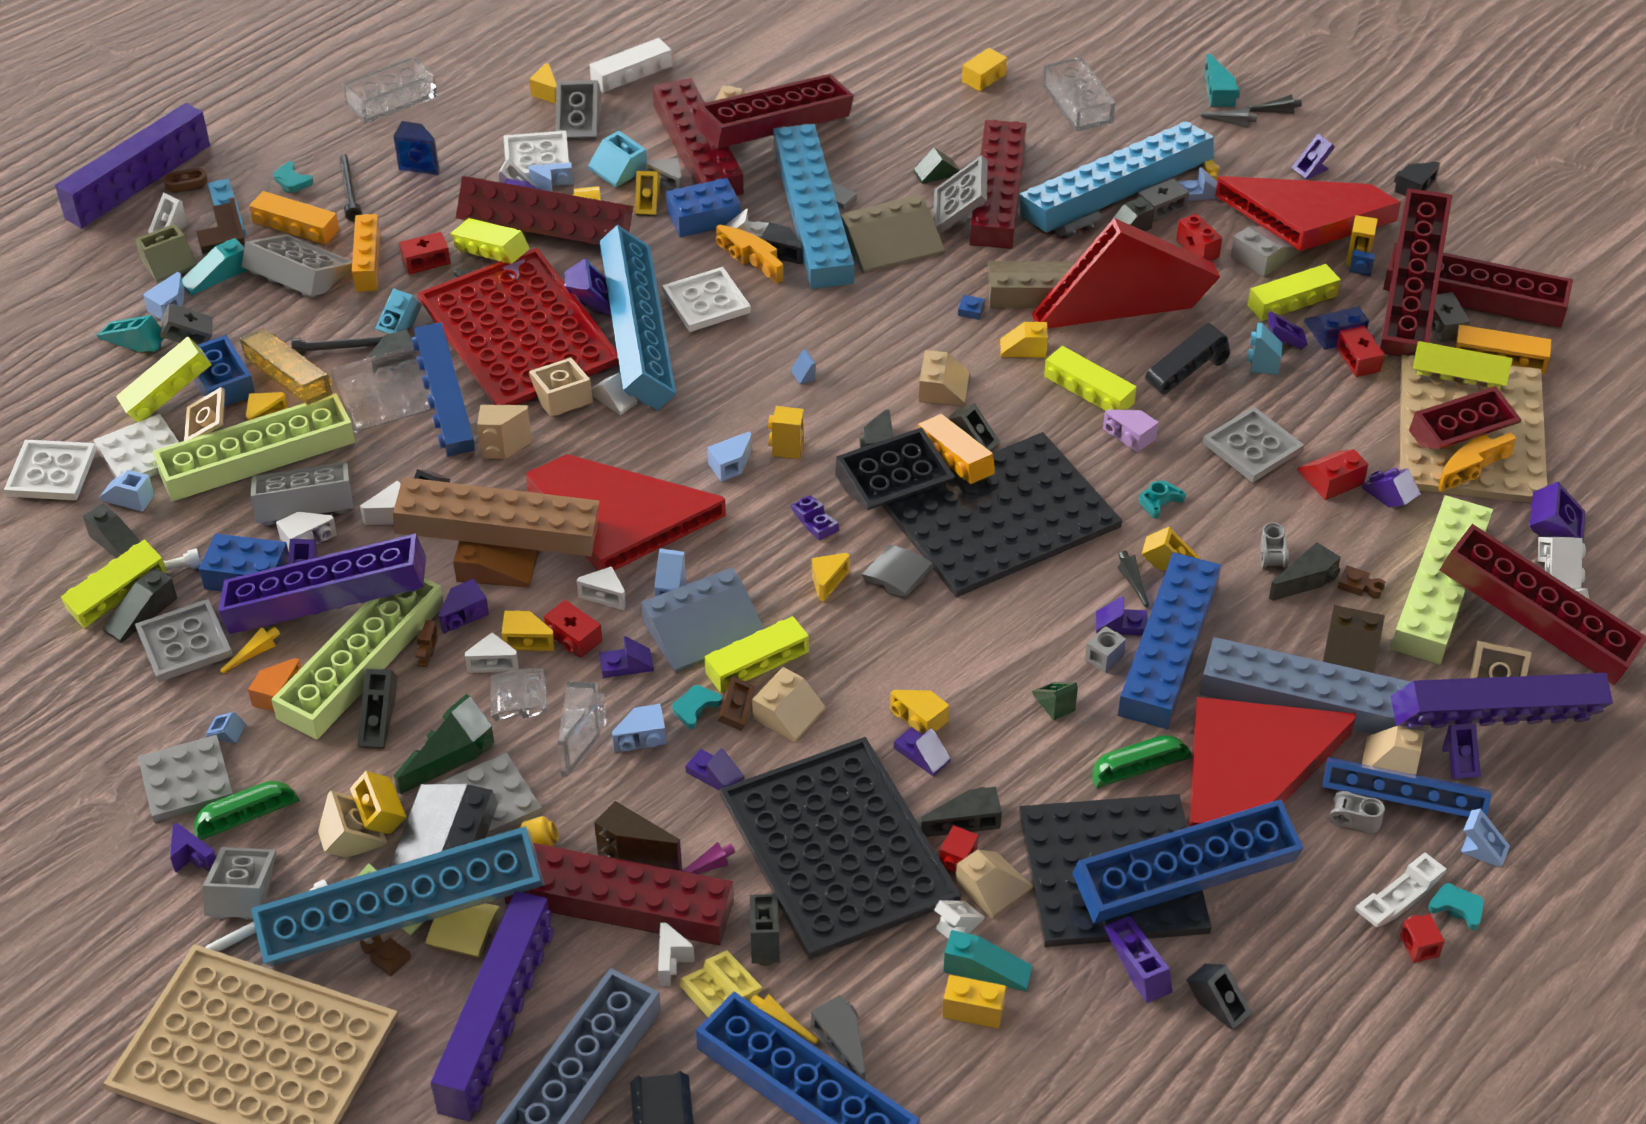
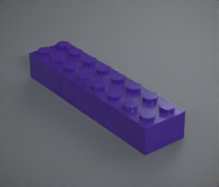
(132, 165)
(322, 584)
(1501, 700)
(492, 1007)

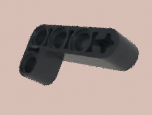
(1186, 358)

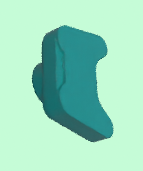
(291, 180)
(1158, 495)
(692, 704)
(1458, 904)

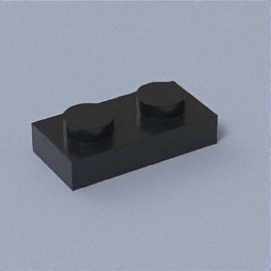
(1085, 222)

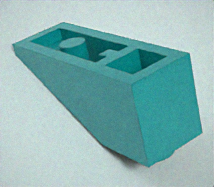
(1220, 84)
(217, 266)
(133, 333)
(983, 961)

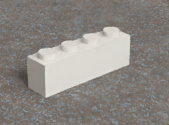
(631, 64)

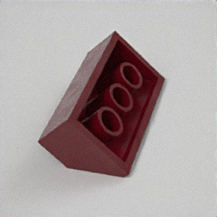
(1462, 419)

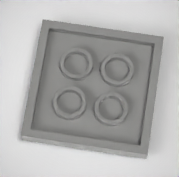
(960, 194)
(1253, 444)
(183, 640)
(184, 777)
(512, 793)

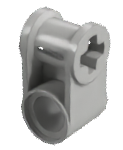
(1274, 546)
(1359, 812)

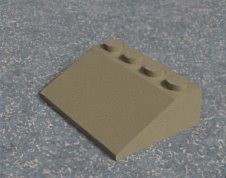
(892, 234)
(1023, 282)

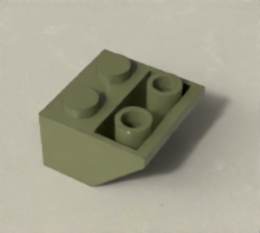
(165, 252)

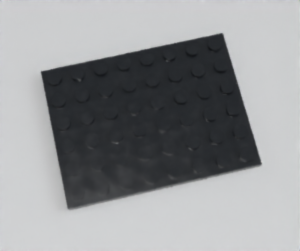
(1007, 520)
(838, 847)

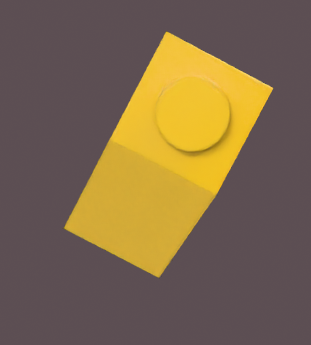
(647, 192)
(1026, 341)
(1161, 545)
(526, 632)

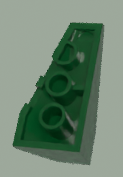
(456, 742)

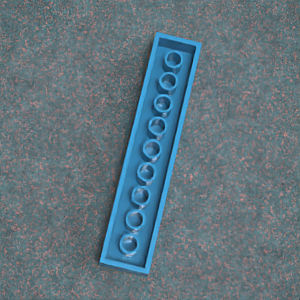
(1116, 176)
(813, 206)
(637, 318)
(397, 897)

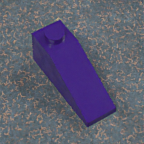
(1140, 959)

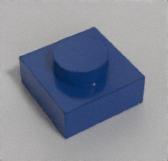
(1362, 262)
(971, 307)

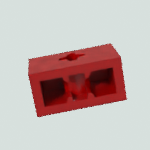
(1199, 237)
(424, 253)
(1360, 351)
(573, 628)

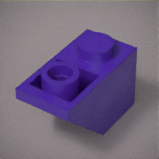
(1392, 487)
(463, 605)

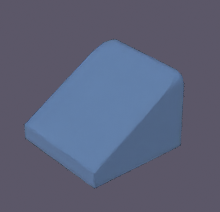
(804, 368)
(226, 727)

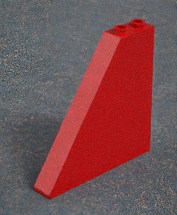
(1305, 210)
(1126, 277)
(634, 509)
(1256, 753)

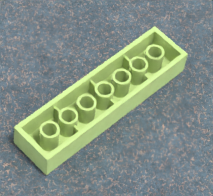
(253, 447)
(1435, 597)
(337, 671)

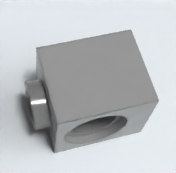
(1105, 649)

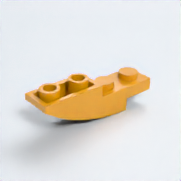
(750, 248)
(1469, 460)

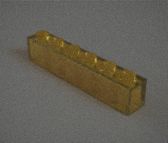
(286, 366)

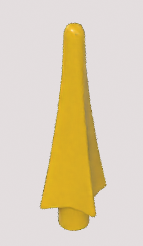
(1211, 168)
(258, 644)
(774, 1010)

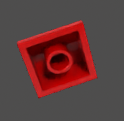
(1335, 473)

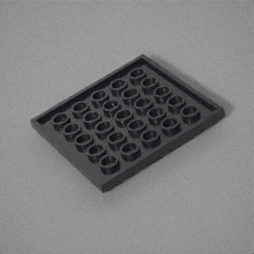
(1072, 831)

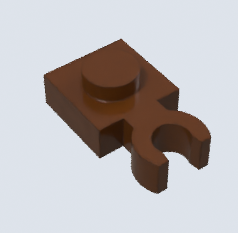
(1358, 581)
(427, 639)
(386, 955)

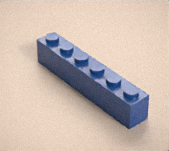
(444, 389)
(1405, 788)

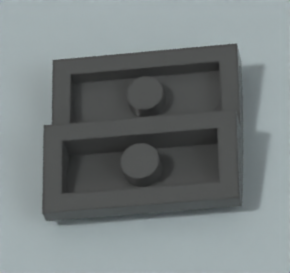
(897, 570)

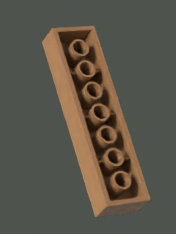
(496, 516)

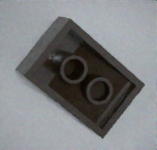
(1353, 638)
(635, 839)

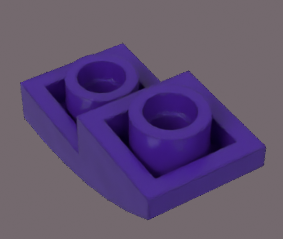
(813, 517)

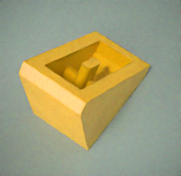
(543, 84)
(265, 403)
(829, 572)

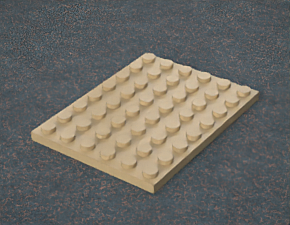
(1502, 480)
(250, 1046)

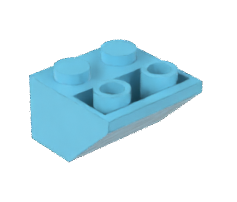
(618, 159)

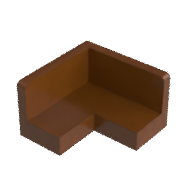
(228, 228)

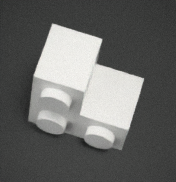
(1563, 558)

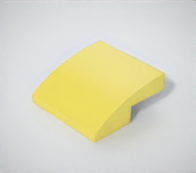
(464, 930)
(717, 981)

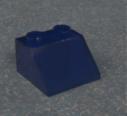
(416, 149)
(1327, 326)

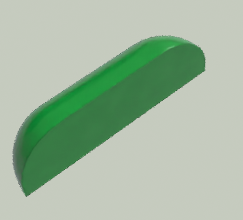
(1139, 759)
(243, 807)

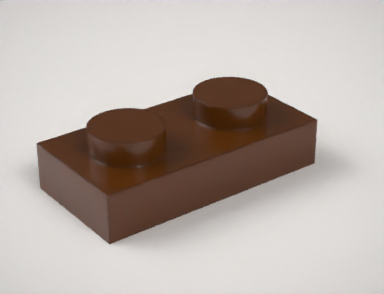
(736, 703)

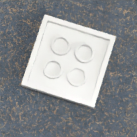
(536, 149)
(706, 299)
(134, 446)
(50, 470)

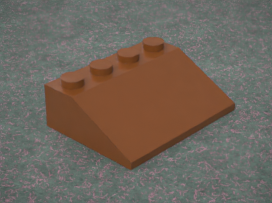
(494, 564)

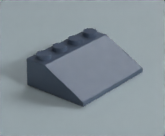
(700, 618)

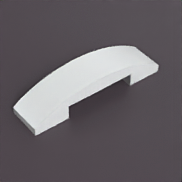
(1403, 892)

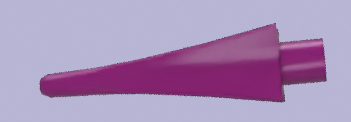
(711, 859)

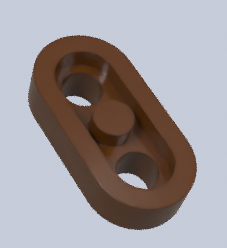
(185, 179)

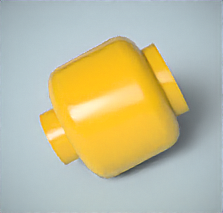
(542, 830)

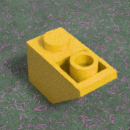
(920, 709)

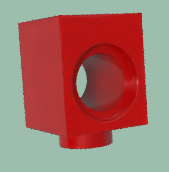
(957, 847)
(1421, 938)

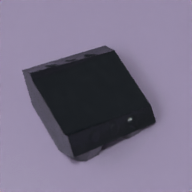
(662, 1099)

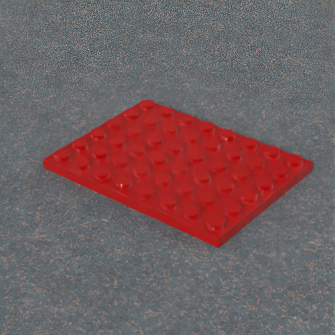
(516, 326)

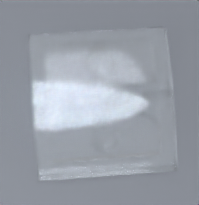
(518, 693)

